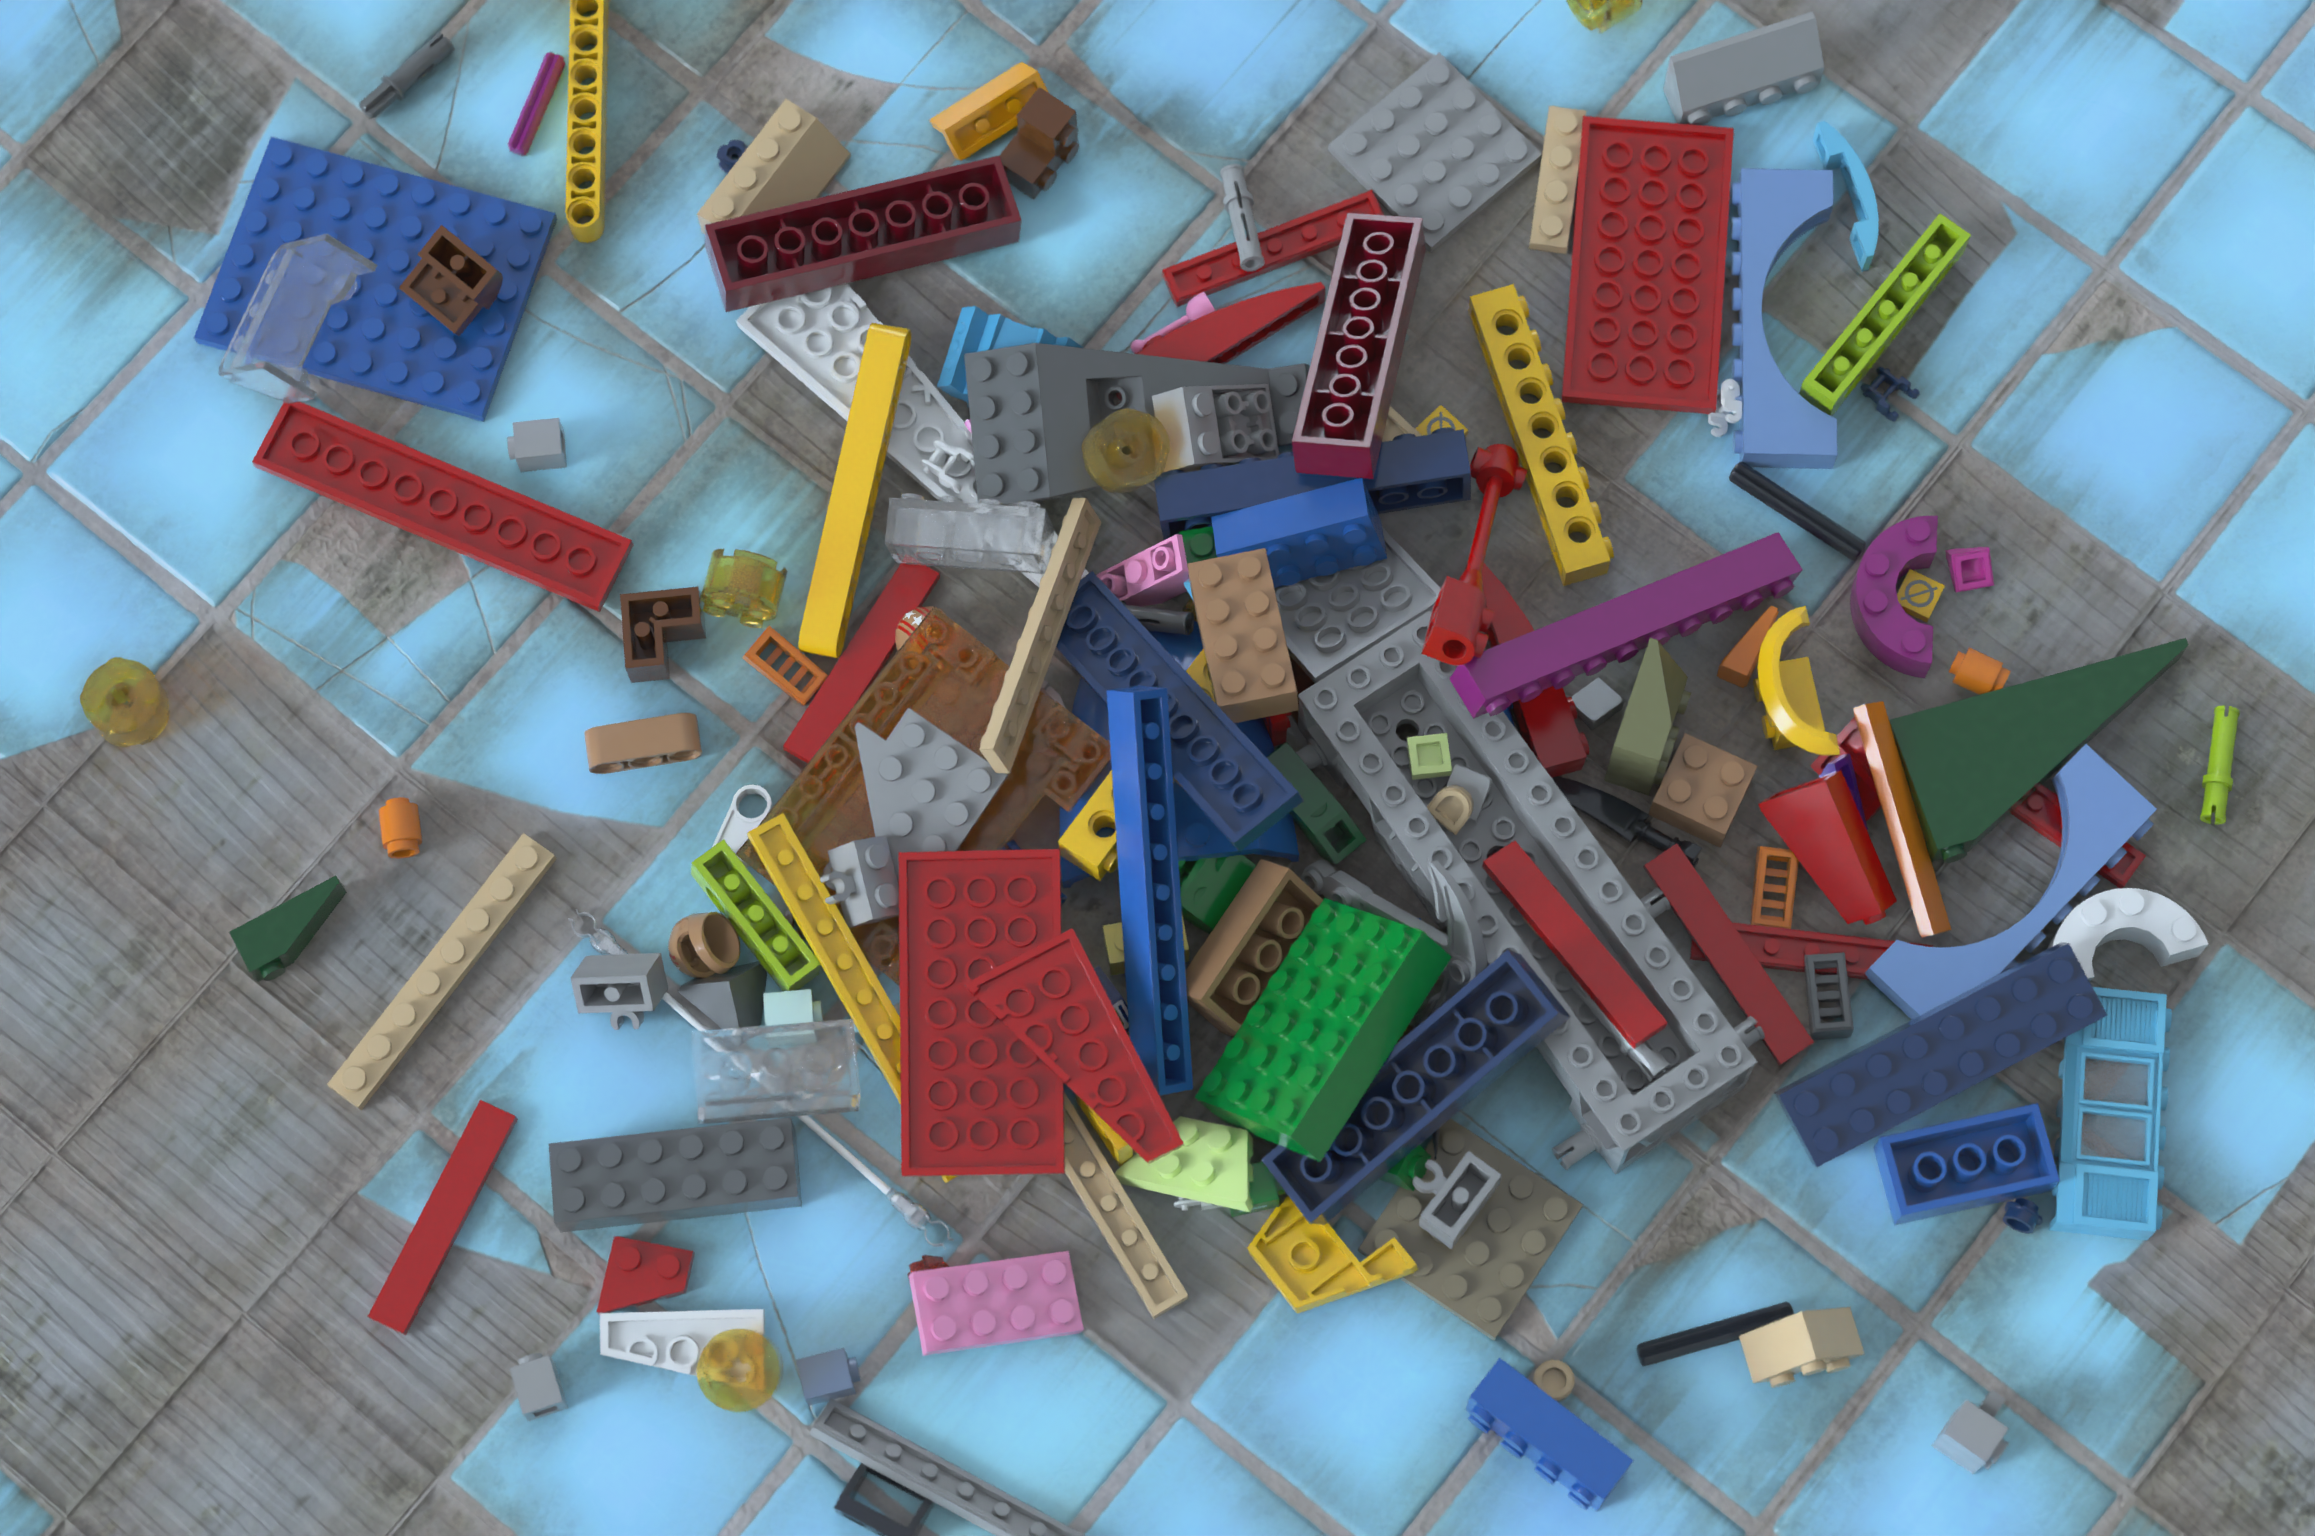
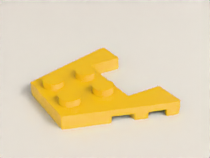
(1315, 1265)

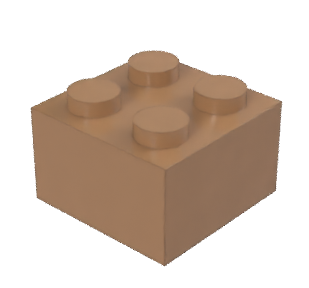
(1702, 790)

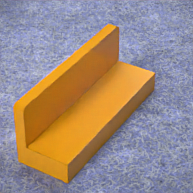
(987, 111)

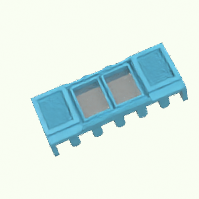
(2113, 1119)

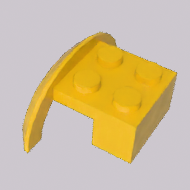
(1790, 693)

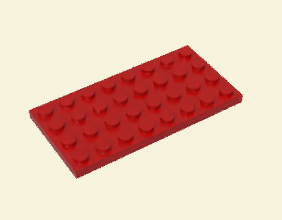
(1648, 265)
(967, 1082)

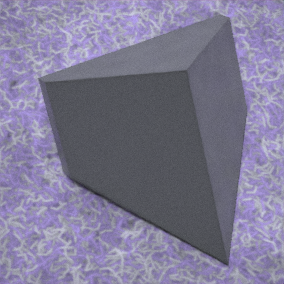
(731, 997)

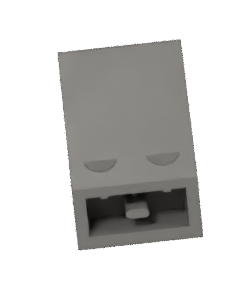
(1216, 425)

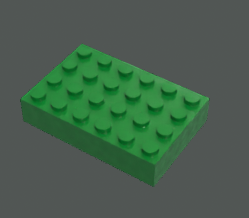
(1323, 1028)

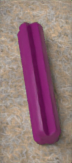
(536, 104)

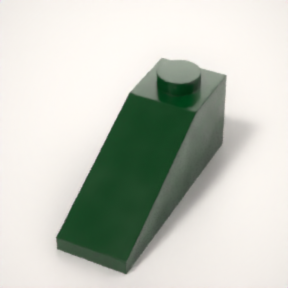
(282, 933)

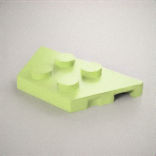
(1208, 1169)

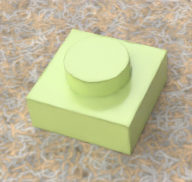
(1429, 756)

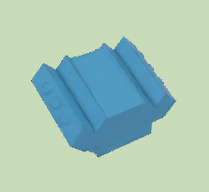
(982, 332)

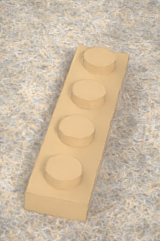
(1557, 180)

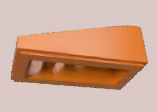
(782, 645)
(1744, 656)
(1774, 854)

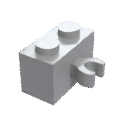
(864, 881)
(620, 985)
(1456, 1198)
(1973, 1434)

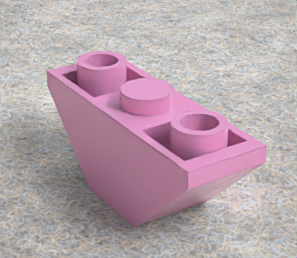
(1149, 575)

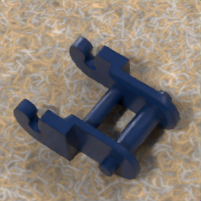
(1895, 384)

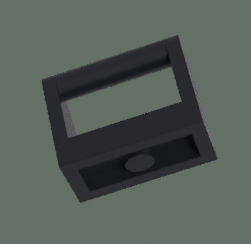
(873, 1520)

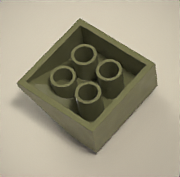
(1647, 728)

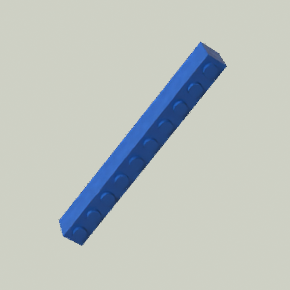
(1150, 884)

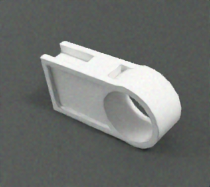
(735, 825)

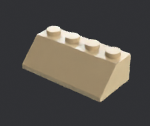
(784, 165)

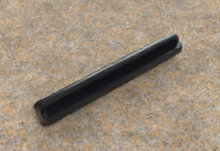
(1797, 511)
(1709, 1334)

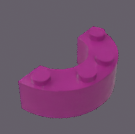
(1874, 603)

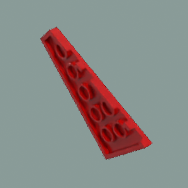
(1069, 1023)

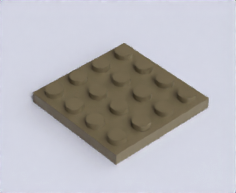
(1498, 1251)

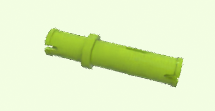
(2218, 777)

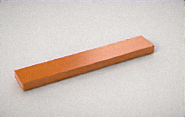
(1901, 819)

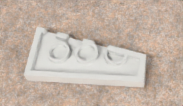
(674, 1337)

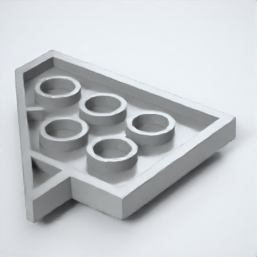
(923, 786)

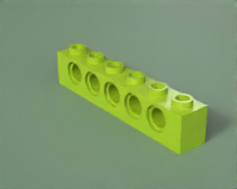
(1884, 315)

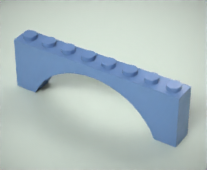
(1776, 421)
(2097, 819)

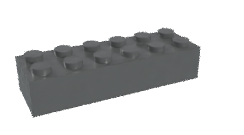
(675, 1175)

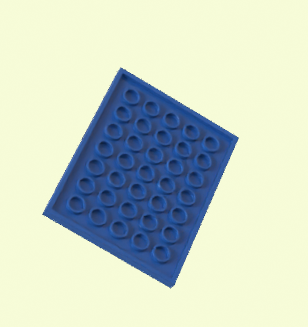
(387, 215)

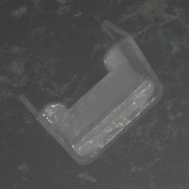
(287, 315)

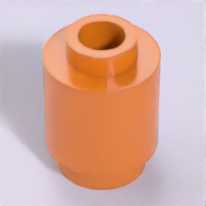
(1978, 672)
(400, 828)

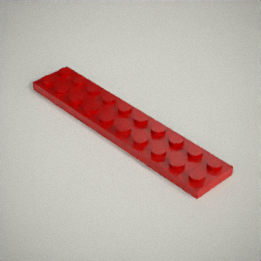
(443, 504)

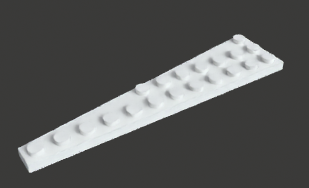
(822, 345)

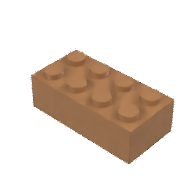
(1243, 636)
(1249, 945)

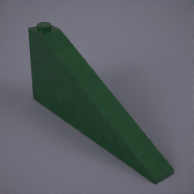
(1993, 750)

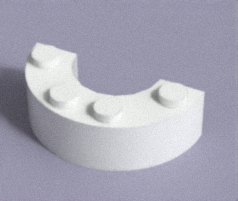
(2133, 916)

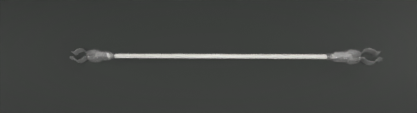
(913, 1213)

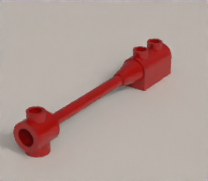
(1460, 605)

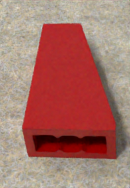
(1833, 845)

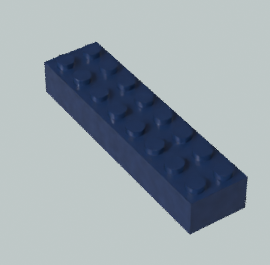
(1407, 476)
(1940, 1053)
(1425, 1084)

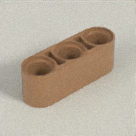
(643, 743)

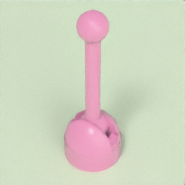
(1196, 308)

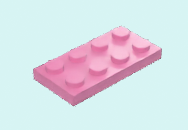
(995, 1303)

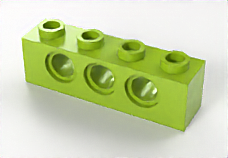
(755, 917)

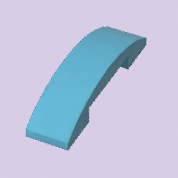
(1838, 153)

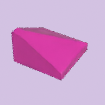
(1970, 568)

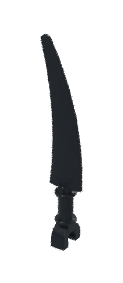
(1621, 817)

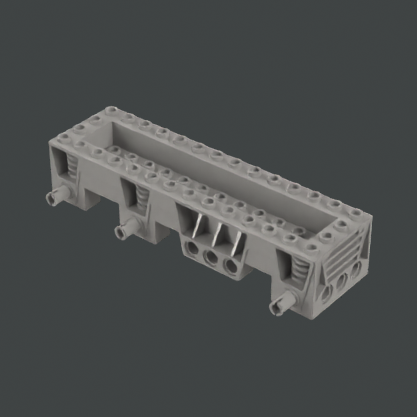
(1352, 733)

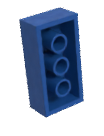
(1307, 532)
(1966, 1164)
(1547, 1435)

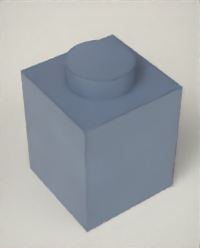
(828, 1376)

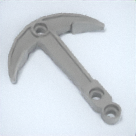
(1464, 935)

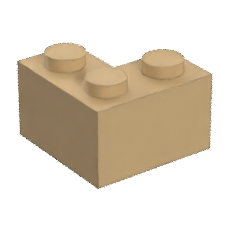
(1802, 1343)

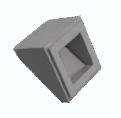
(1597, 703)
(1475, 783)

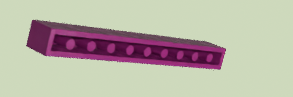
(1625, 625)

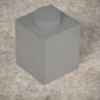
(538, 445)
(538, 1386)

